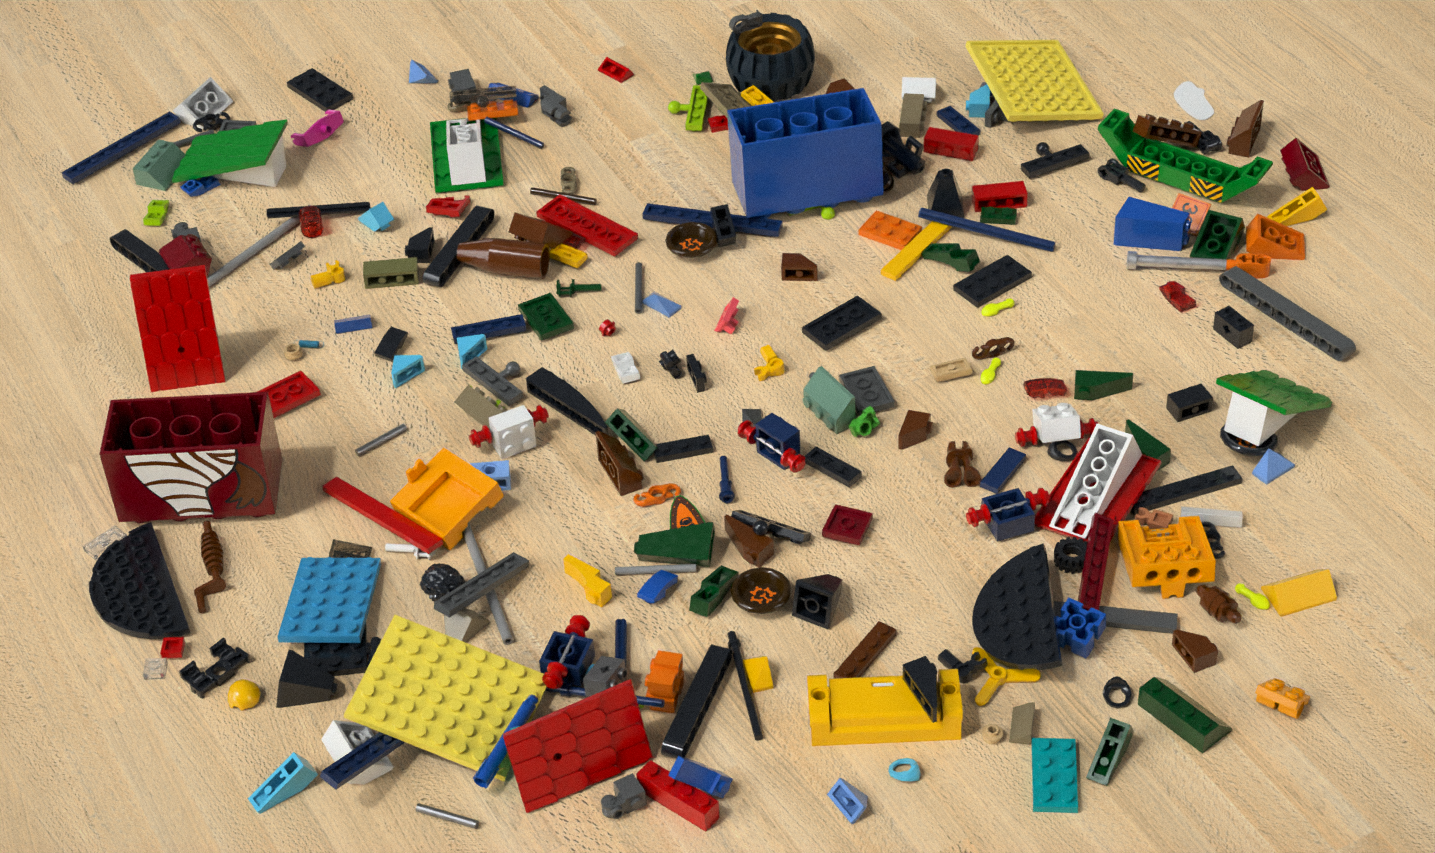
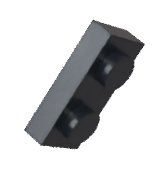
(694, 369)

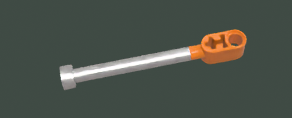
(1254, 264)

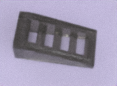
(344, 549)

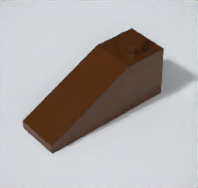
(752, 547)

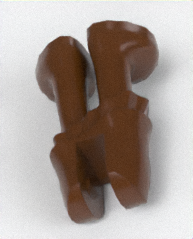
(957, 458)

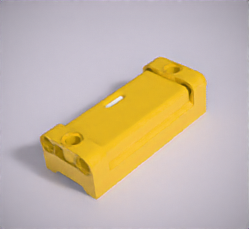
(881, 710)

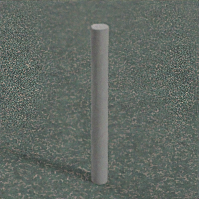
(654, 569)

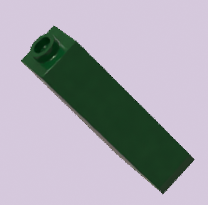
(678, 545)

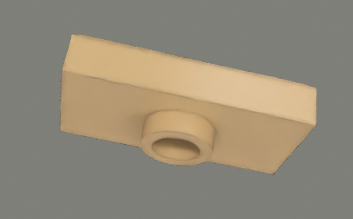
(951, 369)

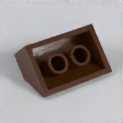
(1246, 130)
(537, 230)
(618, 464)

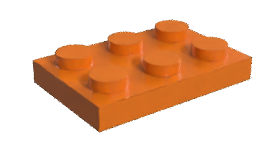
(493, 110)
(889, 230)

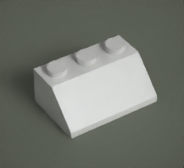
(205, 100)
(346, 736)

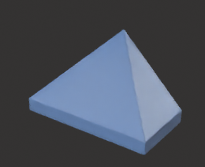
(420, 74)
(661, 304)
(1272, 466)
(848, 799)

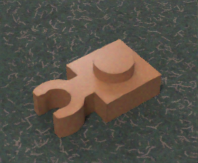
(1154, 520)

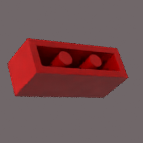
(951, 143)
(999, 195)

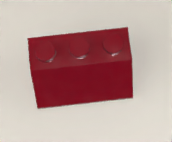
(1303, 166)
(185, 252)

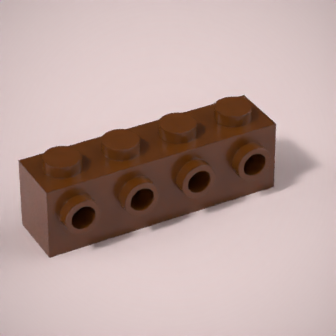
(1167, 131)

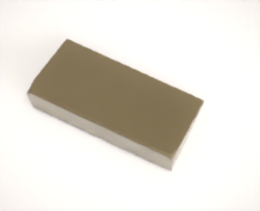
(1022, 723)

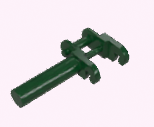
(576, 288)

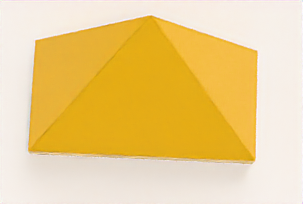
(758, 673)

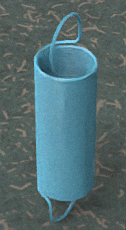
(309, 344)

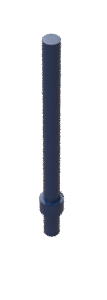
(568, 690)

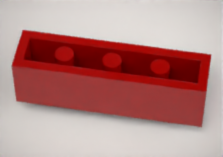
(678, 796)

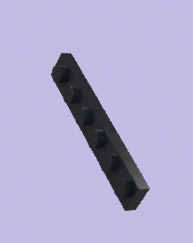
(1188, 488)

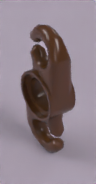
(986, 353)

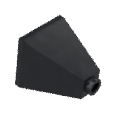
(945, 194)
(817, 599)
(303, 682)

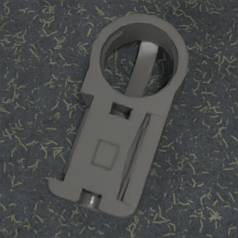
(748, 22)

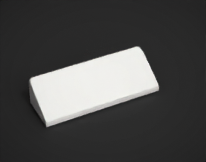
(1215, 516)

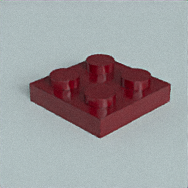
(847, 524)

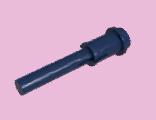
(726, 494)

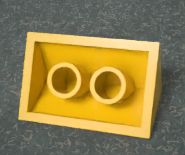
(1301, 591)

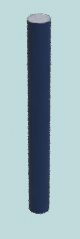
(513, 132)

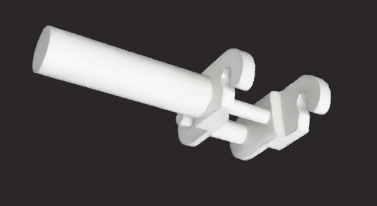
(408, 548)

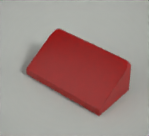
(615, 70)

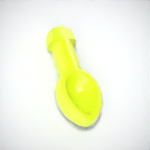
(993, 309)
(988, 375)
(1256, 599)

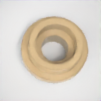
(293, 351)
(992, 733)

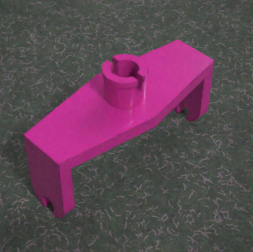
(319, 130)

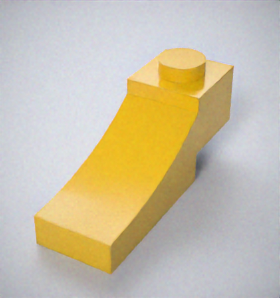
(596, 589)

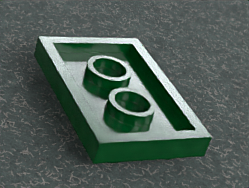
(545, 316)

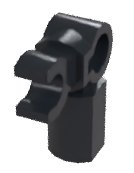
(965, 670)

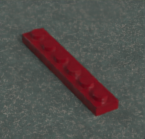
(1095, 561)

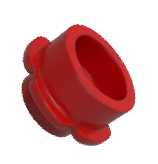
(607, 328)

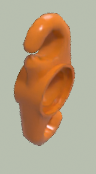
(651, 500)

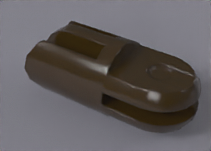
(888, 181)

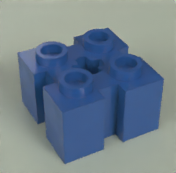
(1079, 627)

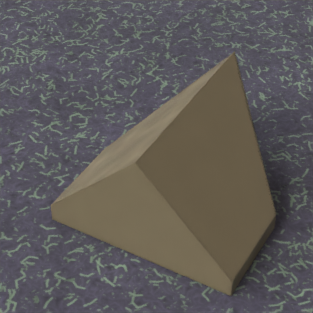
(464, 624)

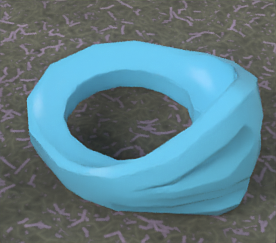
(911, 775)

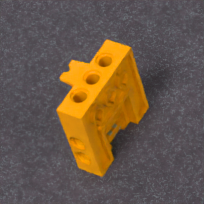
(445, 496)
(1167, 555)

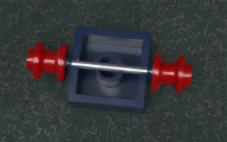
(775, 441)
(1008, 512)
(567, 655)

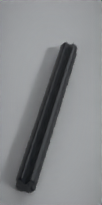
(325, 209)

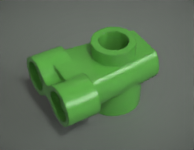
(864, 423)

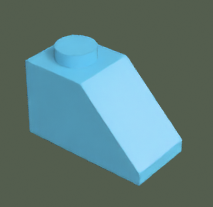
(978, 102)
(377, 217)

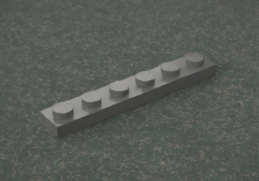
(481, 584)

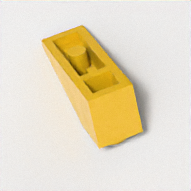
(1300, 209)

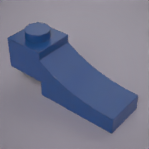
(701, 776)

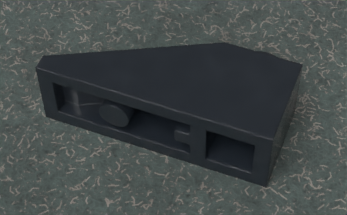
(921, 680)

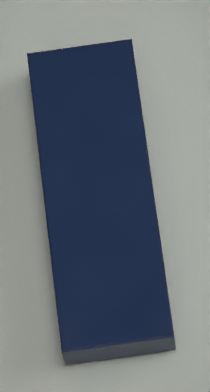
(957, 121)
(1003, 470)

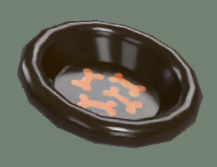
(691, 239)
(761, 590)

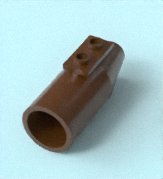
(506, 256)

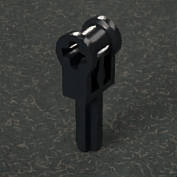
(1208, 141)
(1118, 173)

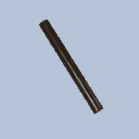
(552, 194)

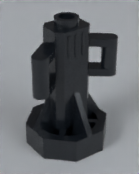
(894, 147)

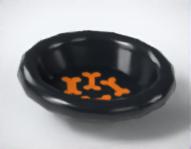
(1245, 447)

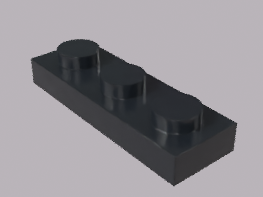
(683, 448)
(832, 466)

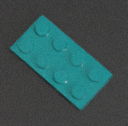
(1054, 775)

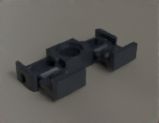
(228, 662)

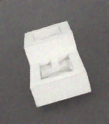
(625, 367)

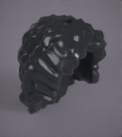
(440, 580)

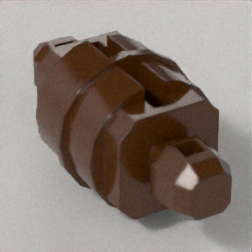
(1218, 604)

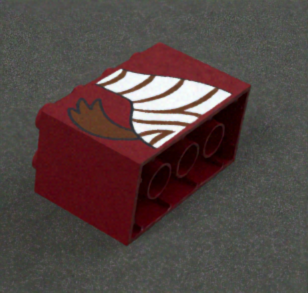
(192, 457)

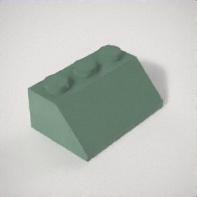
(158, 165)
(829, 401)

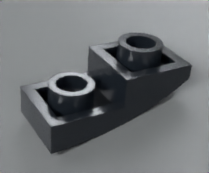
(390, 343)

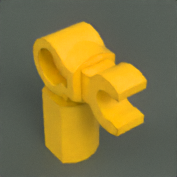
(333, 274)
(774, 365)

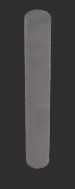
(381, 439)
(445, 815)

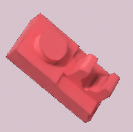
(727, 319)

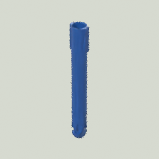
(490, 765)

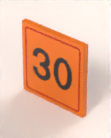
(1197, 209)

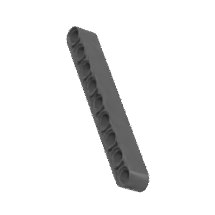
(1287, 313)

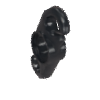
(206, 126)
(1212, 533)

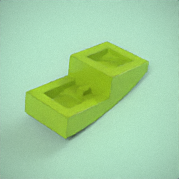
(156, 212)

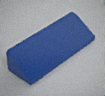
(523, 97)

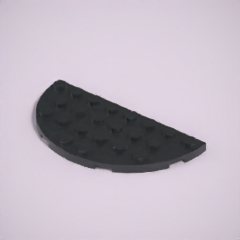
(135, 589)
(1017, 613)

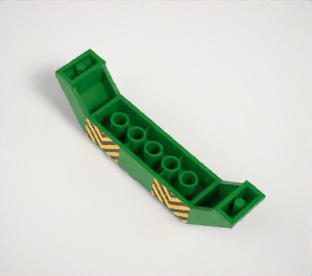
(1176, 165)

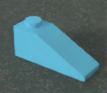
(283, 783)

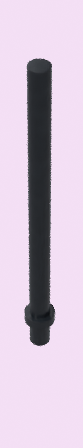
(735, 644)

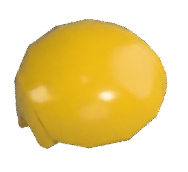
(243, 694)

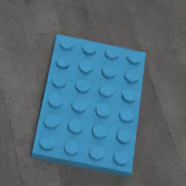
(330, 600)

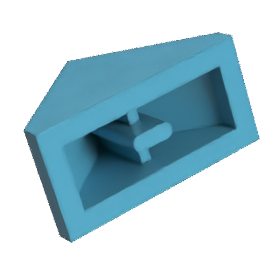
(471, 347)
(405, 368)

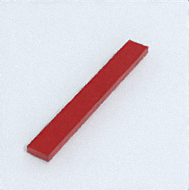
(383, 515)

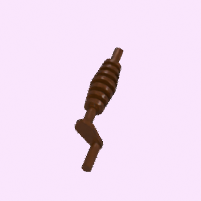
(213, 560)

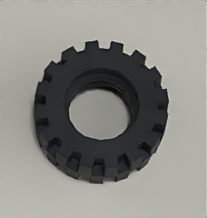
(1070, 546)

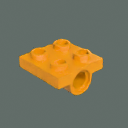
(1276, 694)

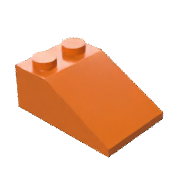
(1274, 239)

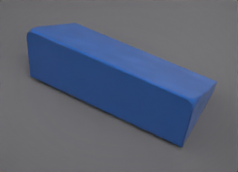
(353, 324)

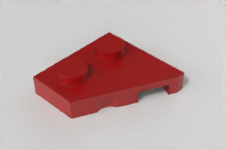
(447, 206)

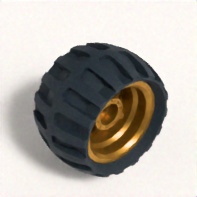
(772, 57)

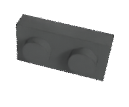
(283, 259)

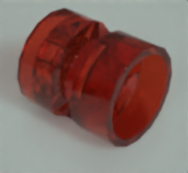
(311, 222)

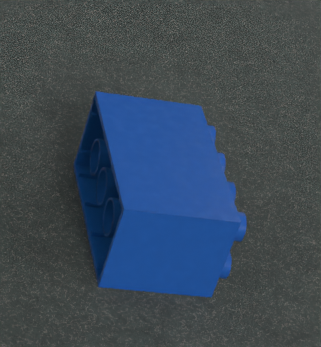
(806, 153)

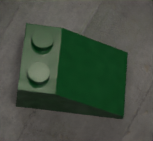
(1218, 236)

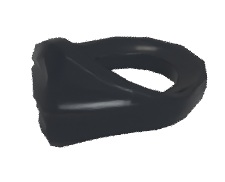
(1055, 454)
(1119, 683)

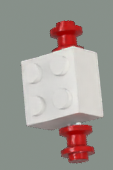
(1055, 424)
(510, 431)

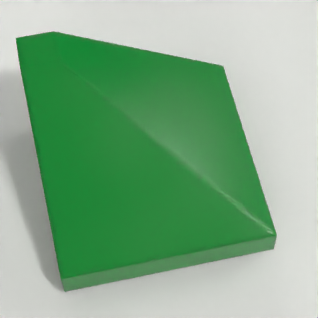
(702, 77)

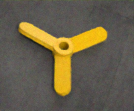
(1000, 676)

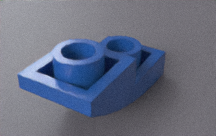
(198, 187)
(656, 586)

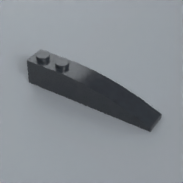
(565, 400)

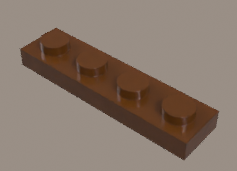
(866, 651)

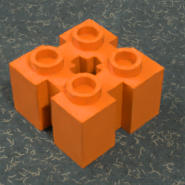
(665, 680)

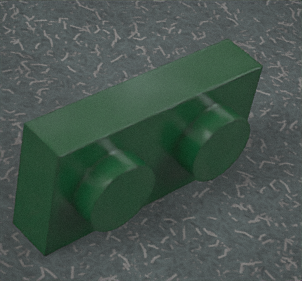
(996, 215)

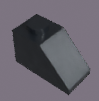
(421, 246)

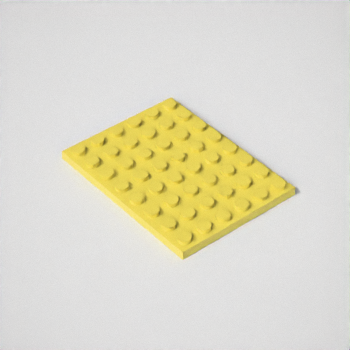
(1033, 80)
(442, 694)

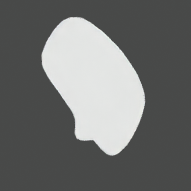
(1193, 101)

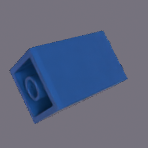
(1151, 226)

